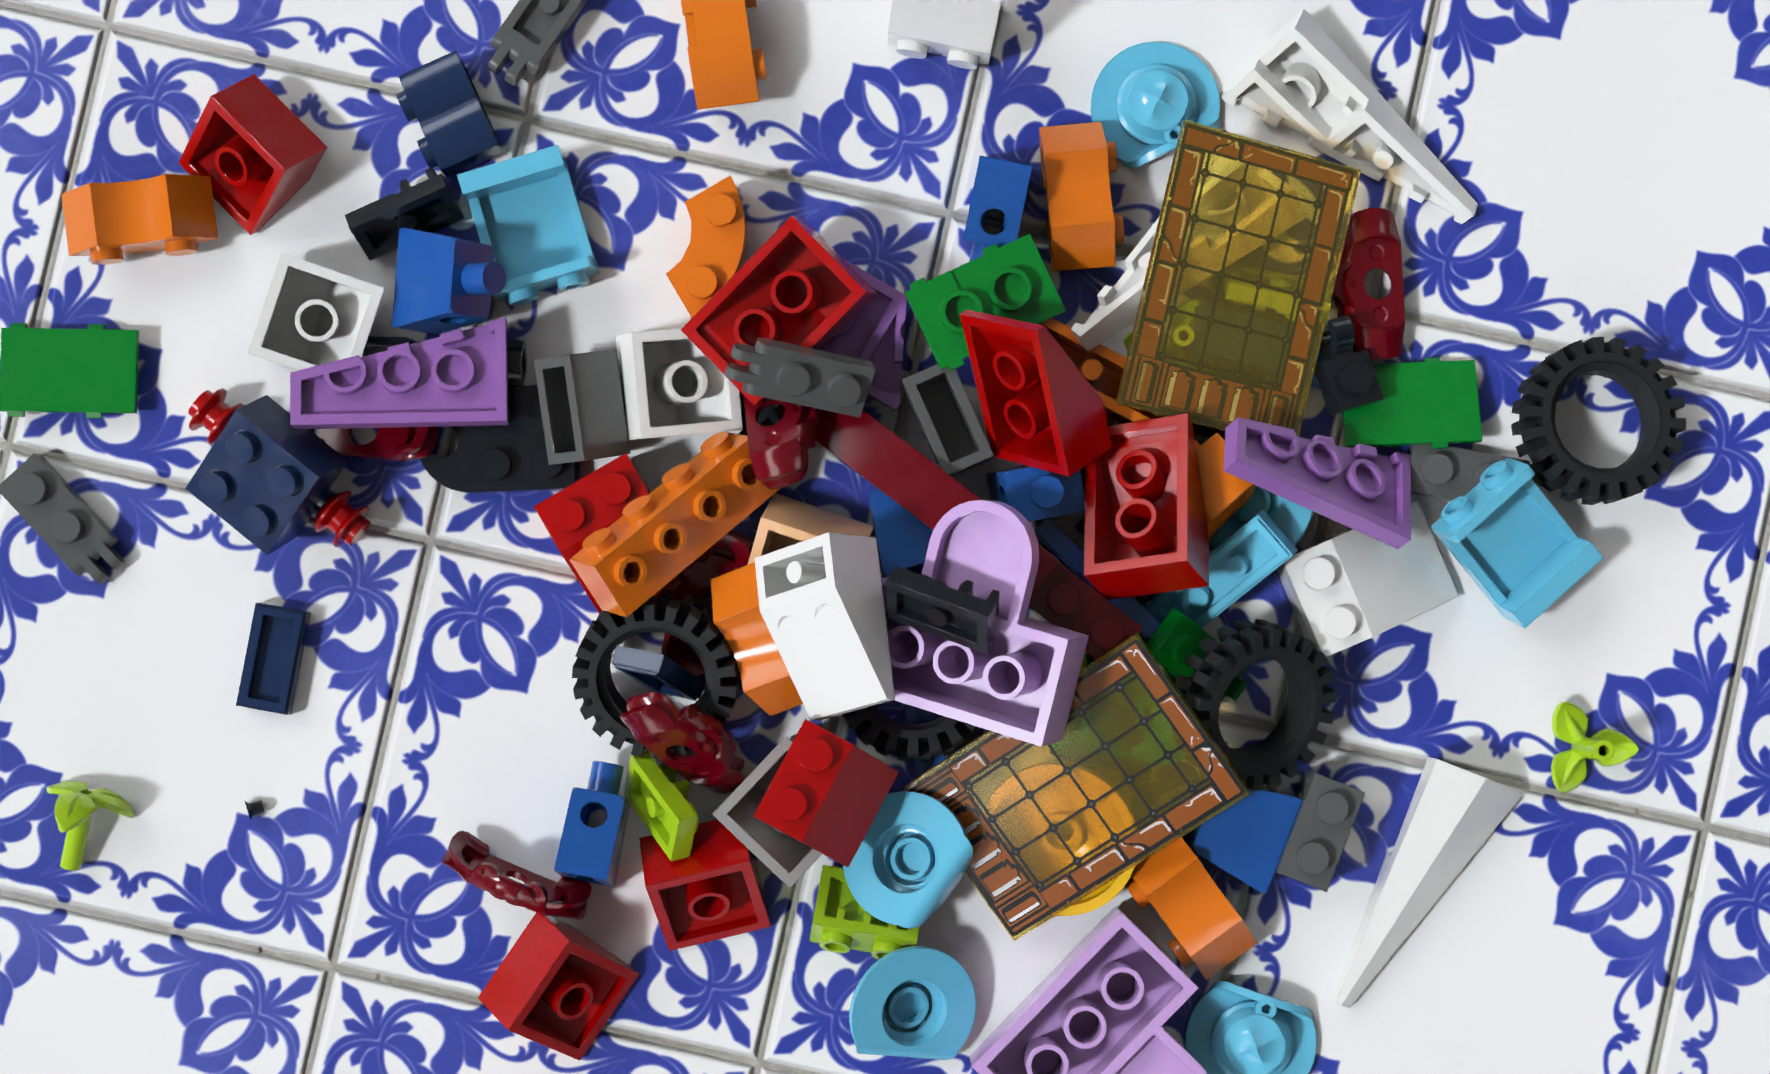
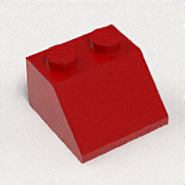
(252, 152)
(826, 793)
(707, 894)
(557, 986)

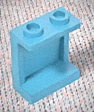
(532, 223)
(1514, 542)

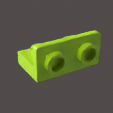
(844, 925)

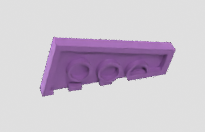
(419, 384)
(1335, 481)

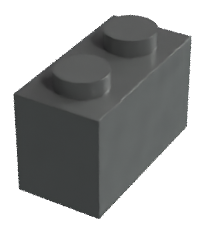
(581, 407)
(947, 419)
(1319, 830)

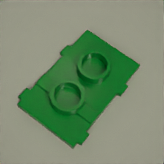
(1000, 283)
(68, 370)
(1421, 406)

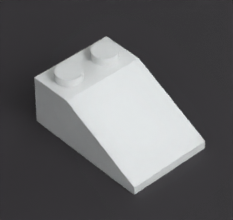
(946, 28)
(1362, 587)

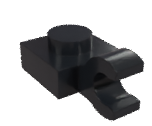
(1345, 376)

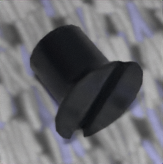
(254, 808)

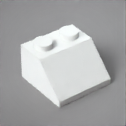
(314, 315)
(673, 387)

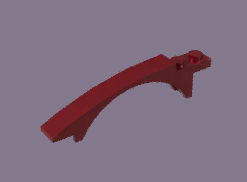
(930, 493)

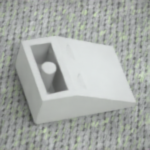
(829, 621)

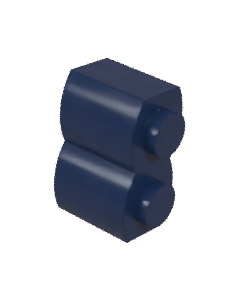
(450, 115)

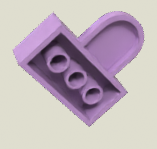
(1032, 667)
(1097, 1012)

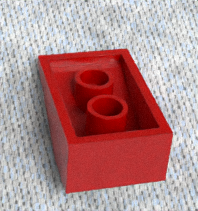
(786, 292)
(1033, 396)
(593, 505)
(1146, 511)

